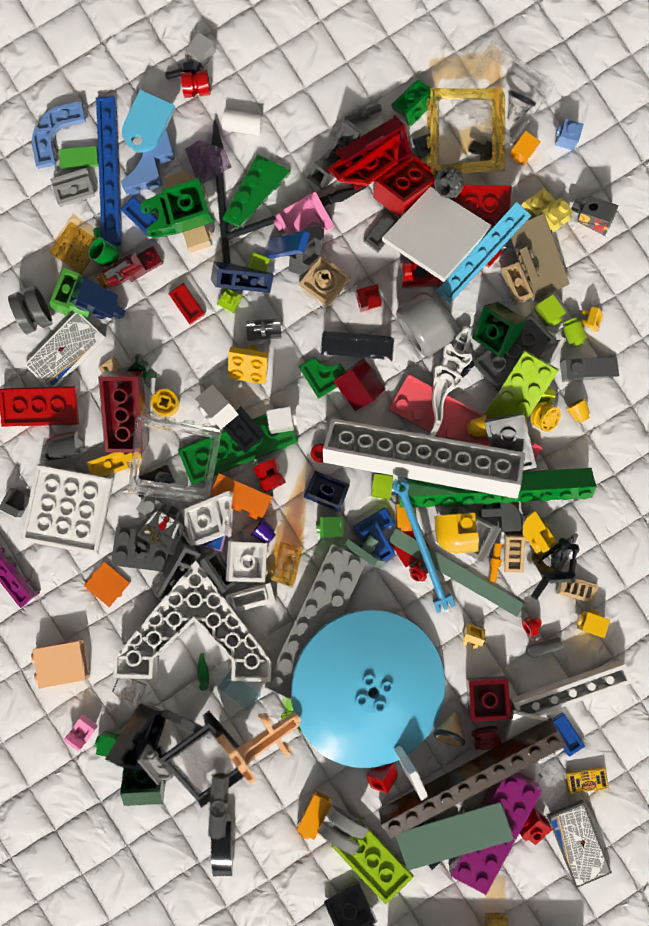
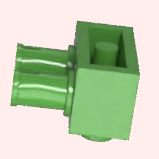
(61, 296)

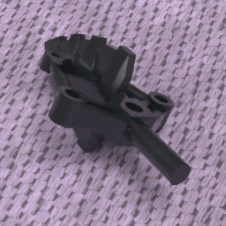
(554, 573)

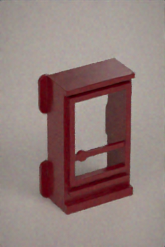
(375, 138)

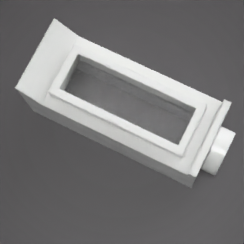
(251, 597)

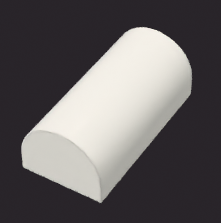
(242, 122)

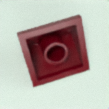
(359, 385)

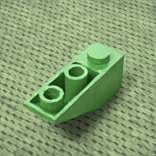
(330, 527)

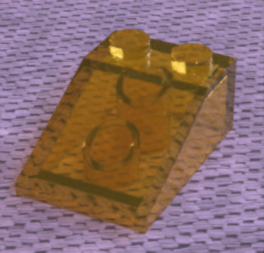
(286, 564)

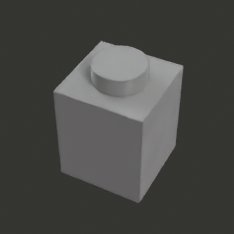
(200, 50)
(150, 505)

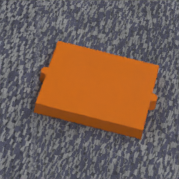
(107, 584)

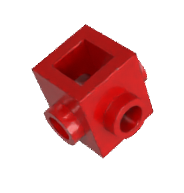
(535, 827)

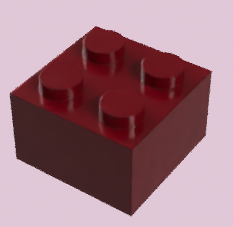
(488, 698)

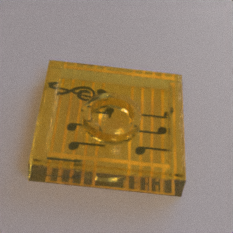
(73, 248)

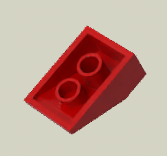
(403, 185)

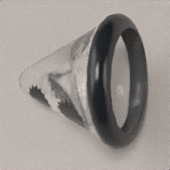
(518, 105)

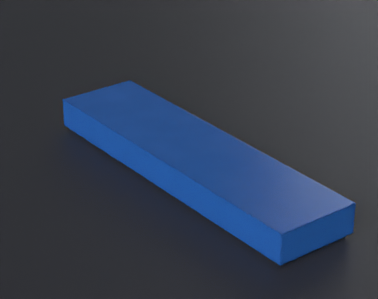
(287, 245)

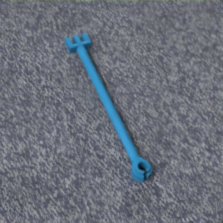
(442, 598)

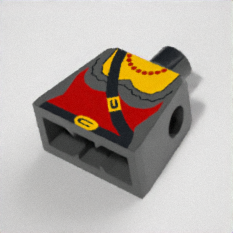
(595, 214)

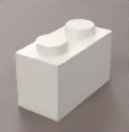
(216, 406)
(281, 420)

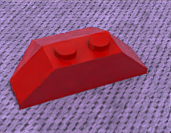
(368, 165)

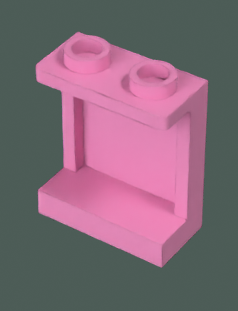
(301, 214)

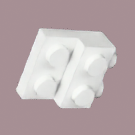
(247, 562)

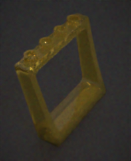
(497, 97)

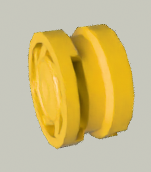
(165, 402)
(545, 416)

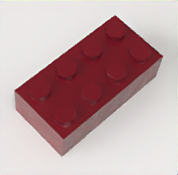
(121, 402)

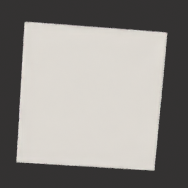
(411, 772)

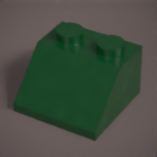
(498, 328)
(140, 788)

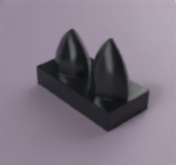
(160, 475)

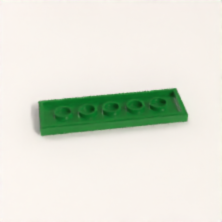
(229, 453)

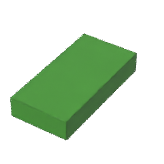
(78, 157)

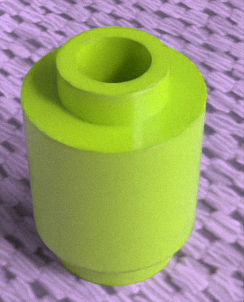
(574, 332)

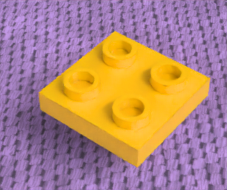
(248, 364)

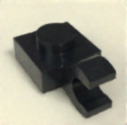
(484, 150)

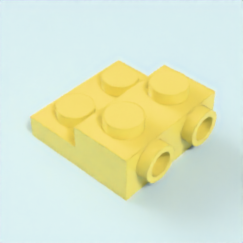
(556, 212)

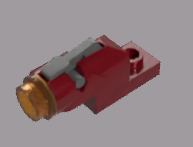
(129, 268)

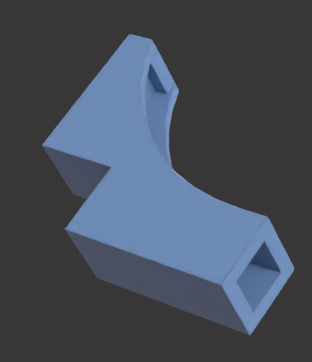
(146, 173)

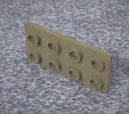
(539, 257)

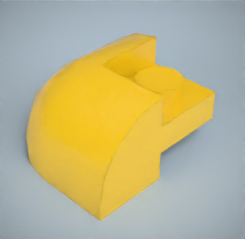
(457, 532)
(538, 532)

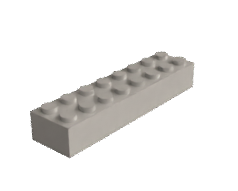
(322, 604)

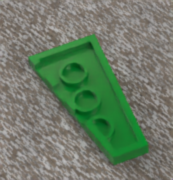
(254, 190)

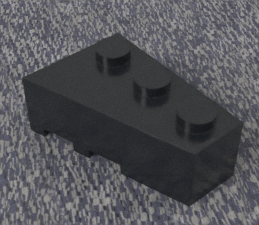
(142, 729)

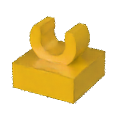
(594, 319)
(474, 635)

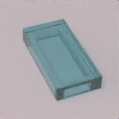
(239, 691)

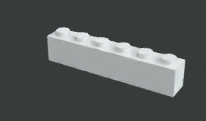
(572, 689)

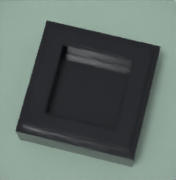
(421, 147)

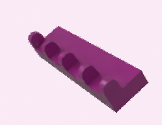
(14, 583)

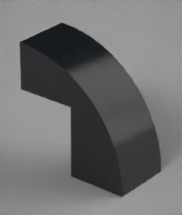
(222, 853)

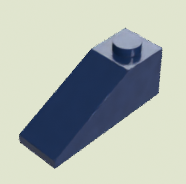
(240, 277)

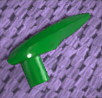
(203, 673)

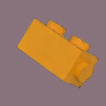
(313, 815)

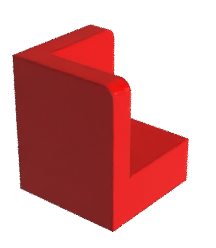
(368, 298)
(382, 777)

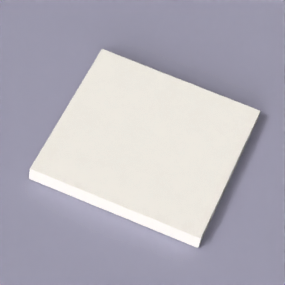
(437, 233)
(67, 509)

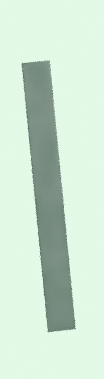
(459, 574)

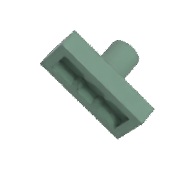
(366, 550)

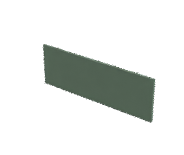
(454, 836)

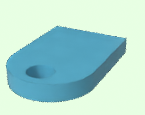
(146, 120)

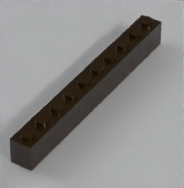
(472, 777)

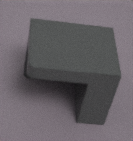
(14, 502)

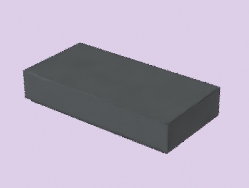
(374, 238)

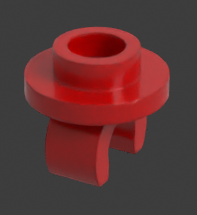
(417, 573)

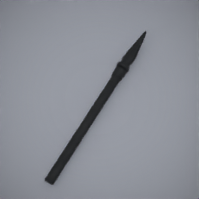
(216, 141)
(338, 196)

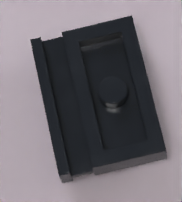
(244, 430)

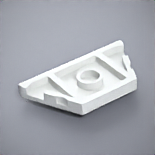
(207, 519)

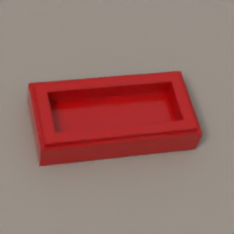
(186, 304)

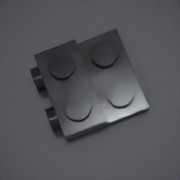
(350, 908)

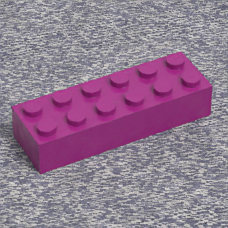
(518, 797)

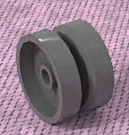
(30, 309)

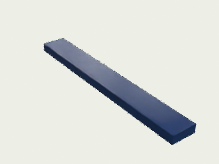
(108, 169)

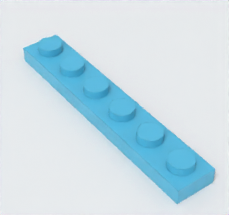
(484, 252)

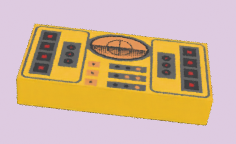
(587, 780)

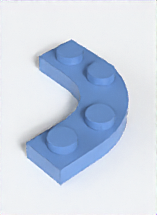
(47, 128)

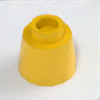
(579, 410)
(477, 427)

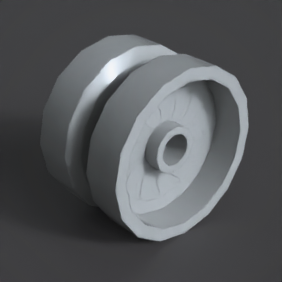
(343, 829)

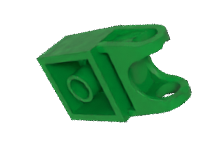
(179, 209)

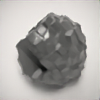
(449, 182)

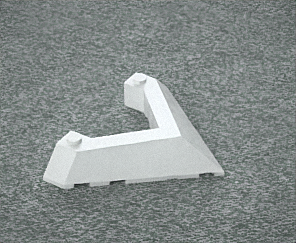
(189, 601)

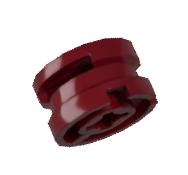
(486, 737)

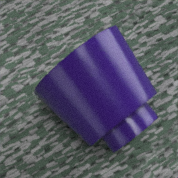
(264, 532)

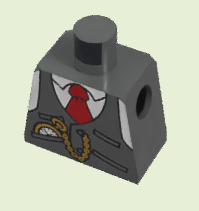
(163, 530)

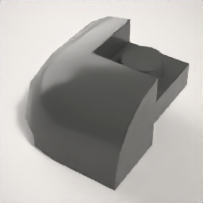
(302, 262)
(61, 446)

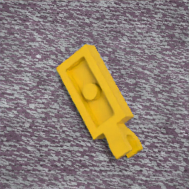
(110, 464)

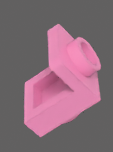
(80, 733)

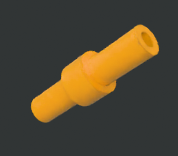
(495, 562)

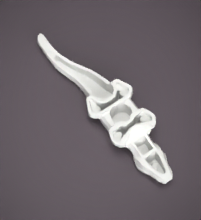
(448, 374)

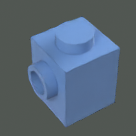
(568, 134)

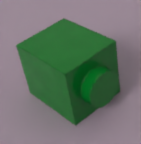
(105, 742)

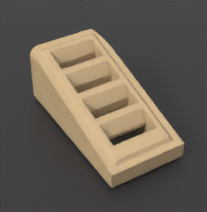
(514, 535)
(562, 587)

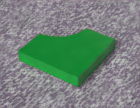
(321, 376)

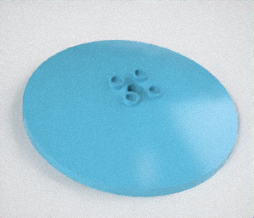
(339, 669)

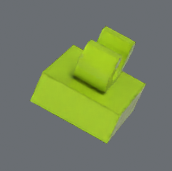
(229, 300)

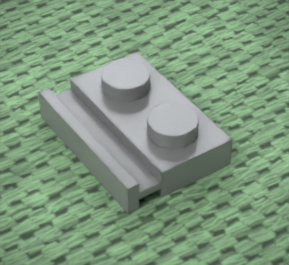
(72, 187)

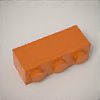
(243, 496)

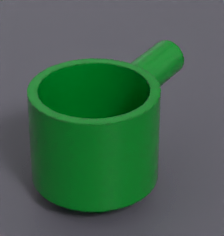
(102, 251)

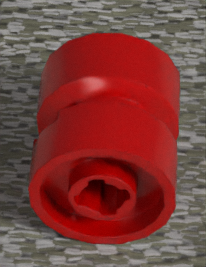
(195, 83)
(272, 481)

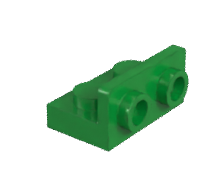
(413, 102)

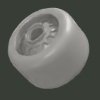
(425, 324)

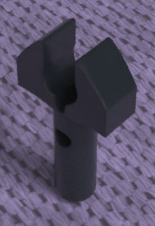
(187, 66)

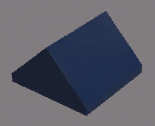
(326, 491)

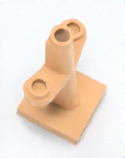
(248, 751)

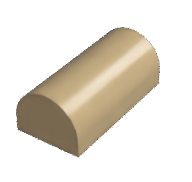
(516, 283)

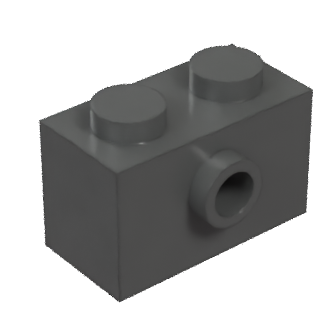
(216, 570)

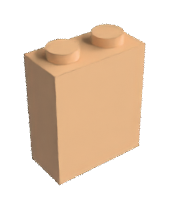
(60, 663)

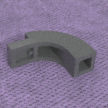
(319, 172)

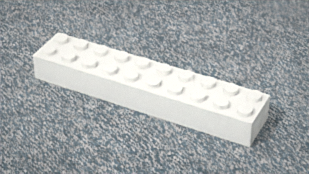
(424, 458)

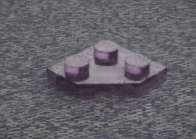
(207, 160)

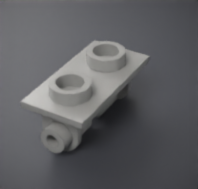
(156, 769)

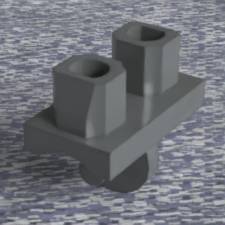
(263, 329)

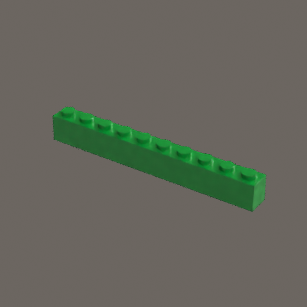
(535, 486)

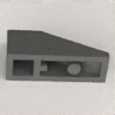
(589, 369)
(177, 566)

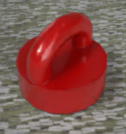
(531, 626)

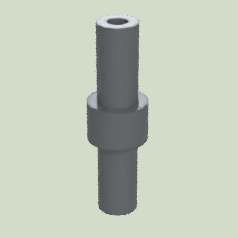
(364, 113)

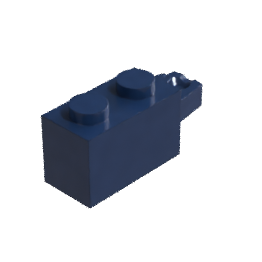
(96, 300)

